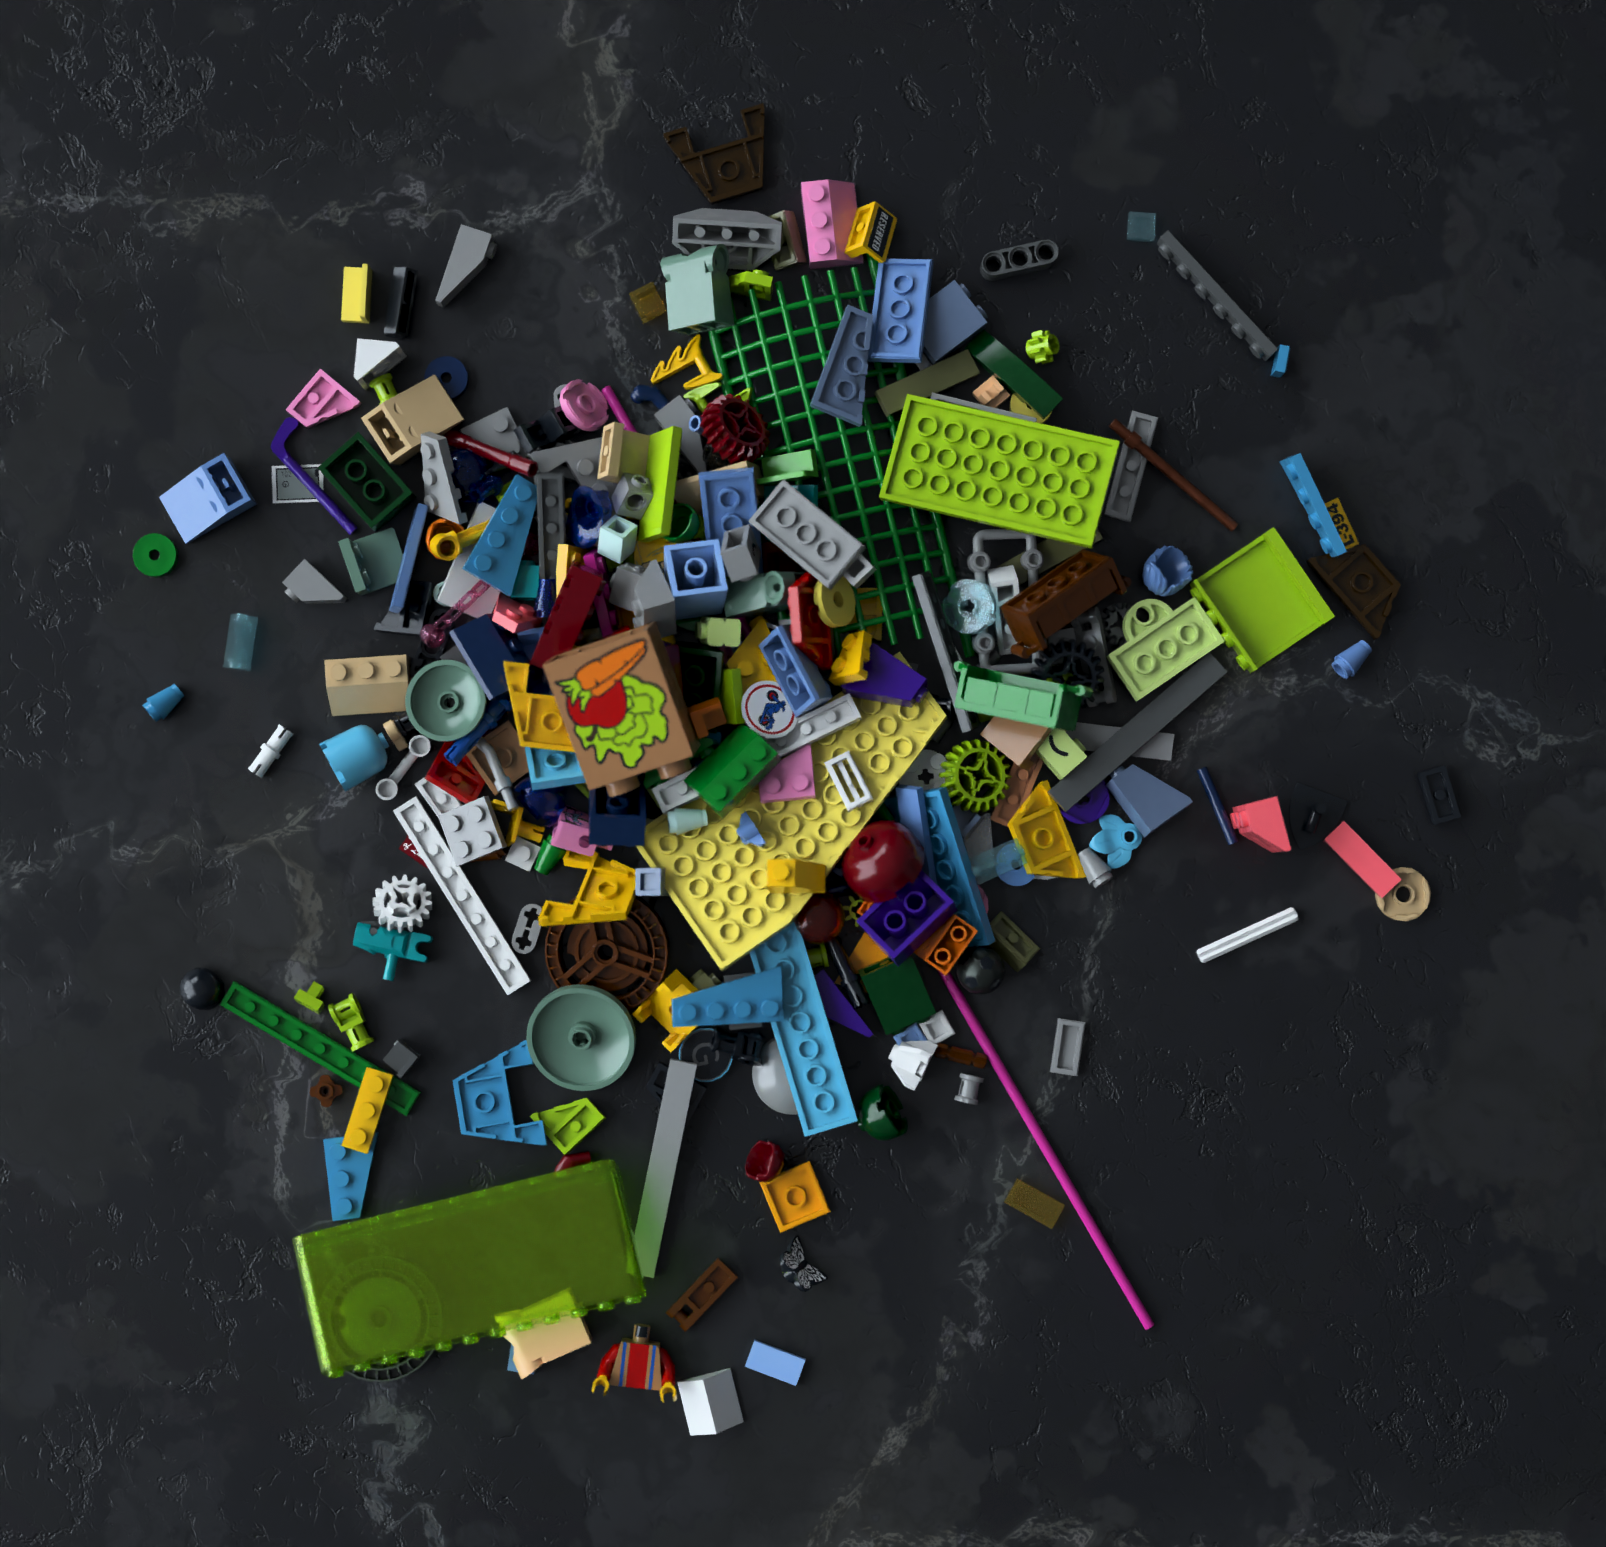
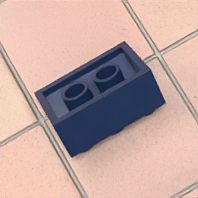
(485, 649)

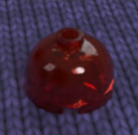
(820, 918)

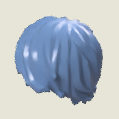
(1167, 571)

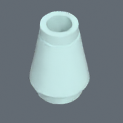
(685, 820)

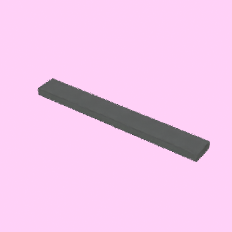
(1137, 732)

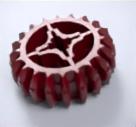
(734, 429)

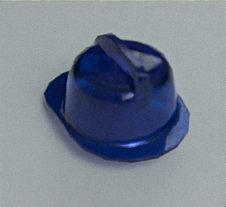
(587, 514)

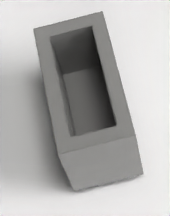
(741, 553)

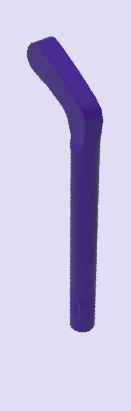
(277, 447)

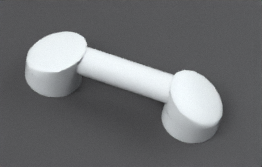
(418, 747)

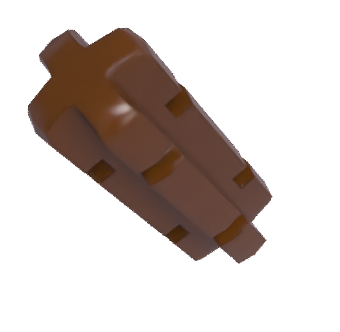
(960, 1055)

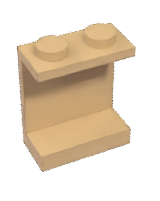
(622, 453)

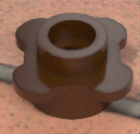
(333, 1090)

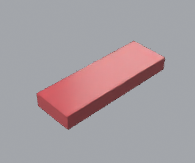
(1362, 859)

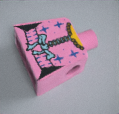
(572, 832)

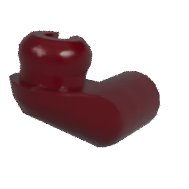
(573, 1160)

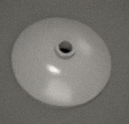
(771, 1080)

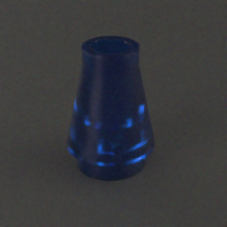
(545, 597)

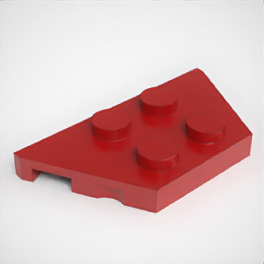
(806, 627)

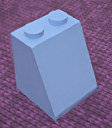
(696, 578)

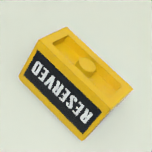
(871, 232)

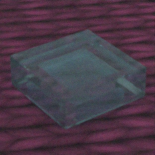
(1141, 226)

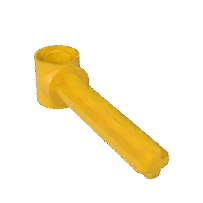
(457, 541)

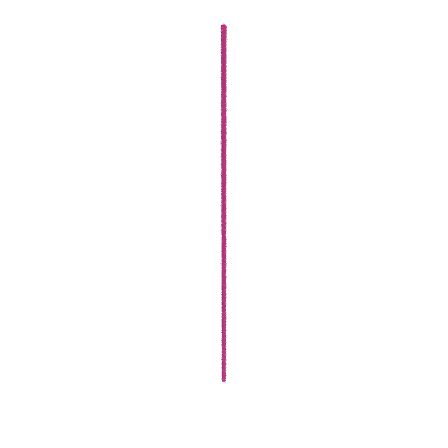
(993, 1056)

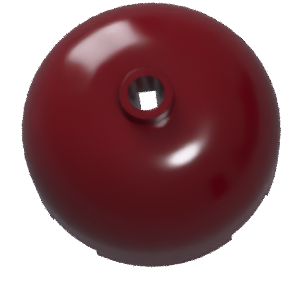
(882, 860)

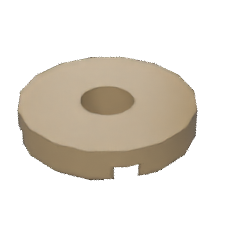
(1418, 899)

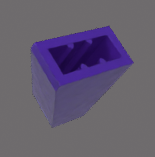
(888, 681)

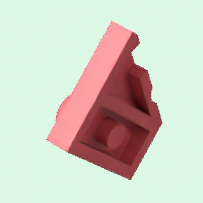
(515, 616)

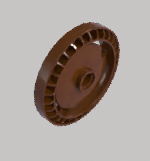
(628, 957)

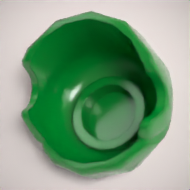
(684, 524)

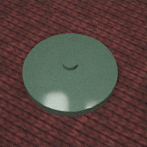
(581, 1037)

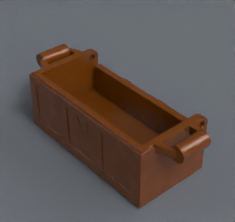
(1060, 599)

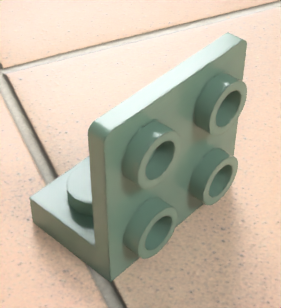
(372, 560)

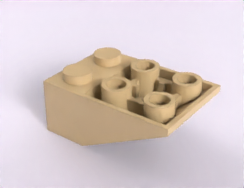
(403, 419)

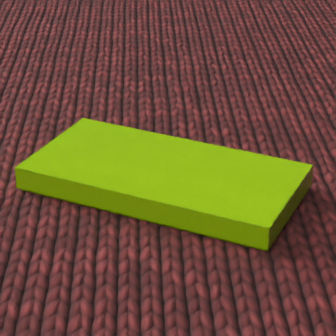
(662, 475)

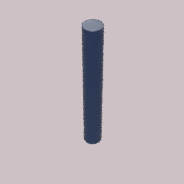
(1217, 805)

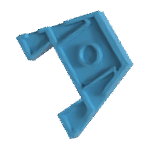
(486, 1103)

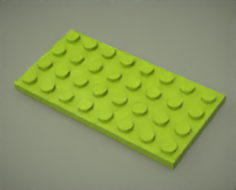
(999, 470)

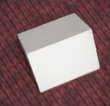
(375, 359)
(710, 1402)

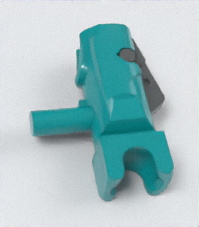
(394, 945)

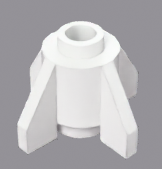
(911, 1061)

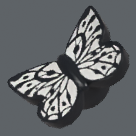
(797, 1269)

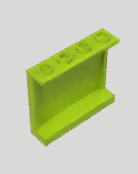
(1261, 600)

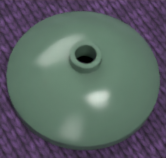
(428, 699)

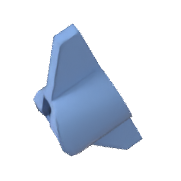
(749, 832)

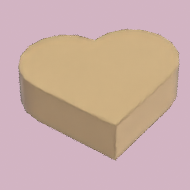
(395, 735)

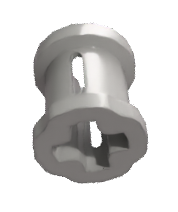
(969, 1088)

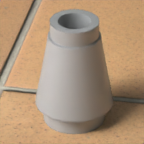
(1095, 868)

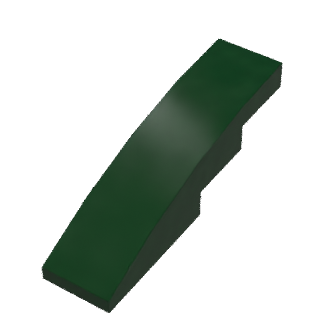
(1013, 374)

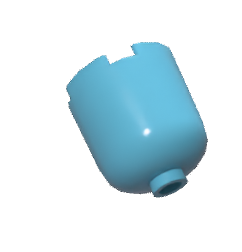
(356, 755)

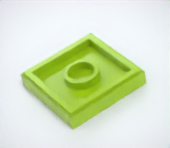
(732, 695)

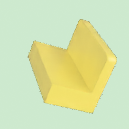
(356, 294)

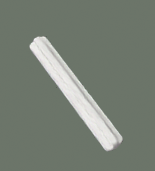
(1247, 935)

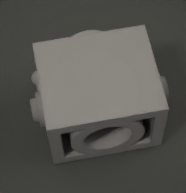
(623, 584)

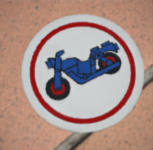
(767, 710)

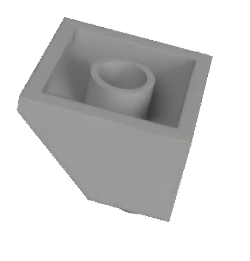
(654, 601)

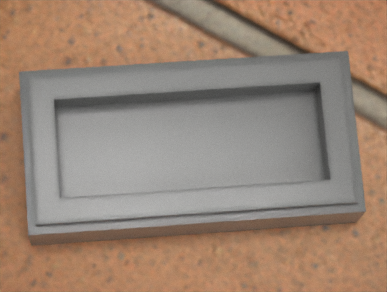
(1067, 1047)

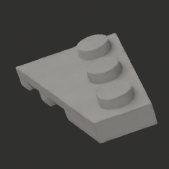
(438, 484)

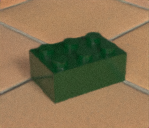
(366, 482)

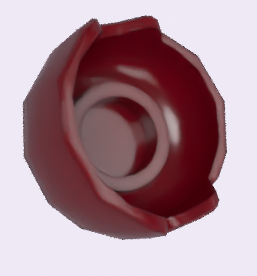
(764, 1161)

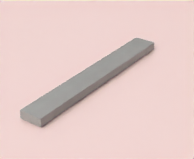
(663, 1162)

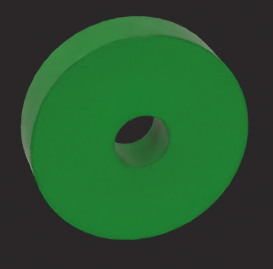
(146, 546)

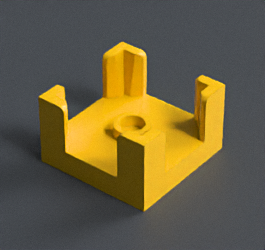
(660, 1007)

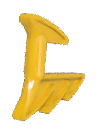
(691, 355)

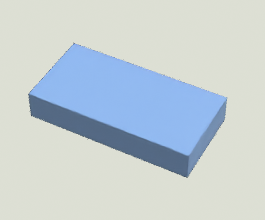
(775, 1362)

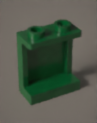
(897, 994)

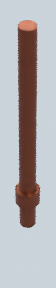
(1133, 440)

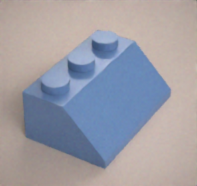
(794, 672)

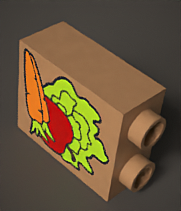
(623, 709)

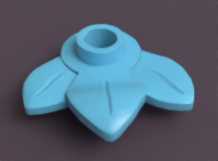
(1112, 840)

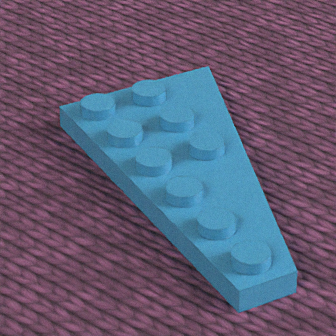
(952, 862)

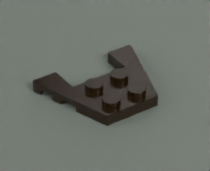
(728, 168)

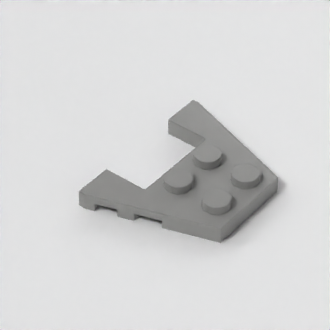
(581, 460)

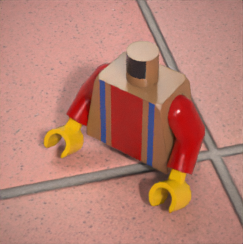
(637, 1365)

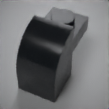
(545, 431)

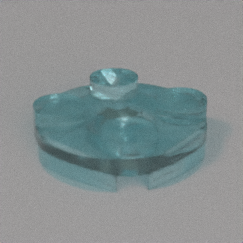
(984, 606)

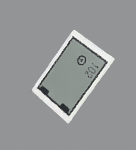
(289, 489)

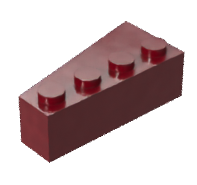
(569, 613)

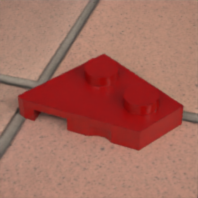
(459, 780)

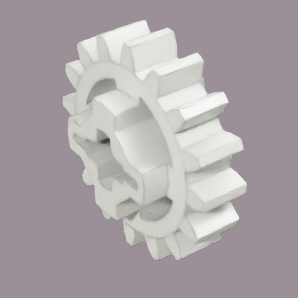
(403, 898)

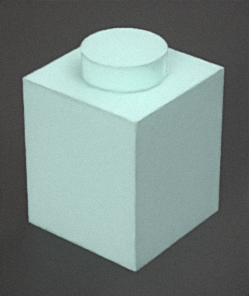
(617, 539)

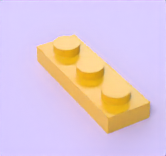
(367, 1110)

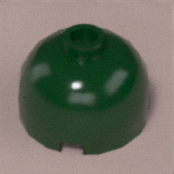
(880, 1114)

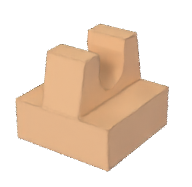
(991, 393)

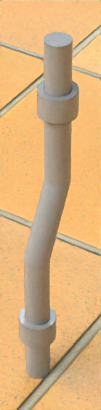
(503, 782)

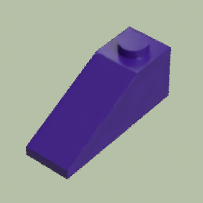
(837, 1006)

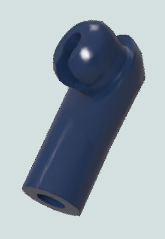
(649, 393)

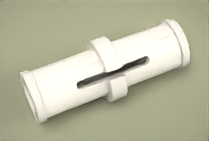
(270, 751)

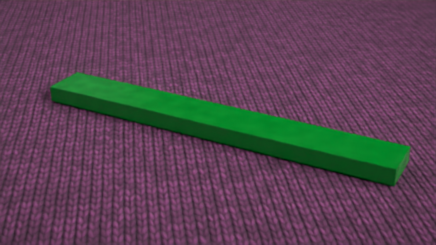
(312, 1043)

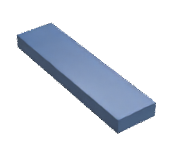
(408, 558)
(914, 817)

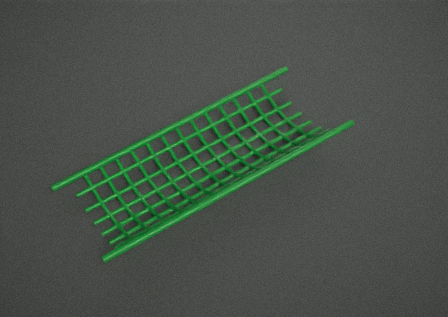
(810, 413)

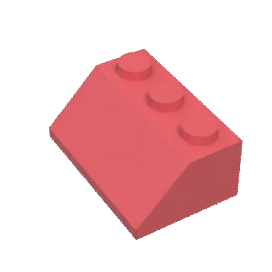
(1262, 824)

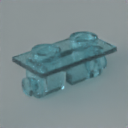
(240, 642)
(997, 861)

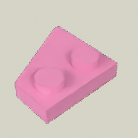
(321, 401)
(790, 778)

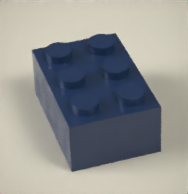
(617, 818)

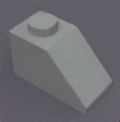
(311, 586)

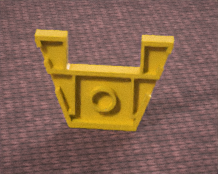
(535, 714)
(603, 896)

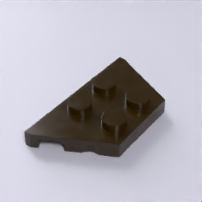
(1359, 584)

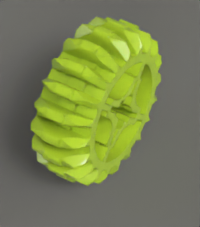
(983, 756)

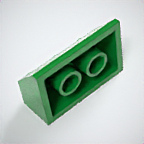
(732, 770)

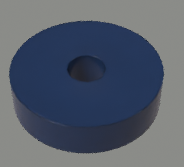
(453, 367)

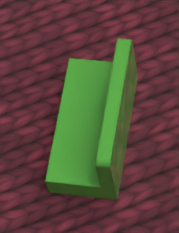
(789, 467)

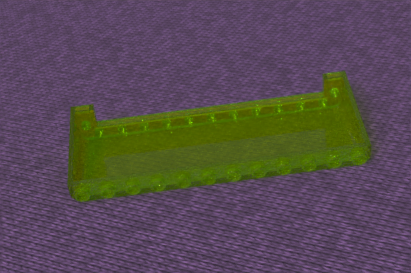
(469, 1267)

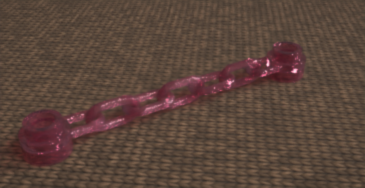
(433, 635)

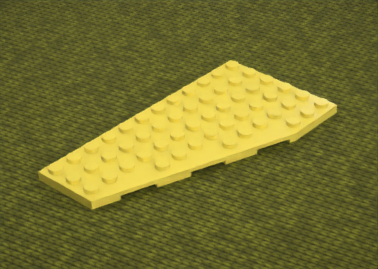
(724, 882)

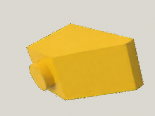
(795, 876)

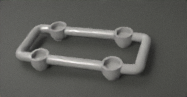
(978, 563)

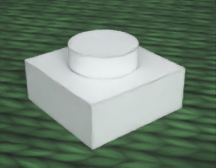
(523, 854)

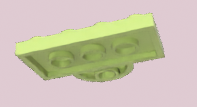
(1162, 644)

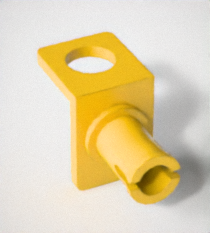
(517, 826)

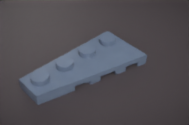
(844, 374)

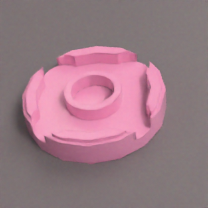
(584, 405)

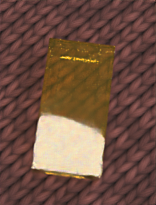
(1034, 1203)

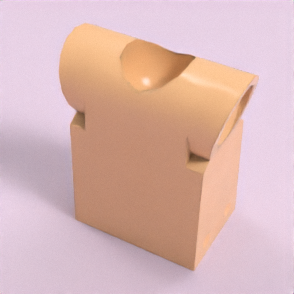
(547, 1342)

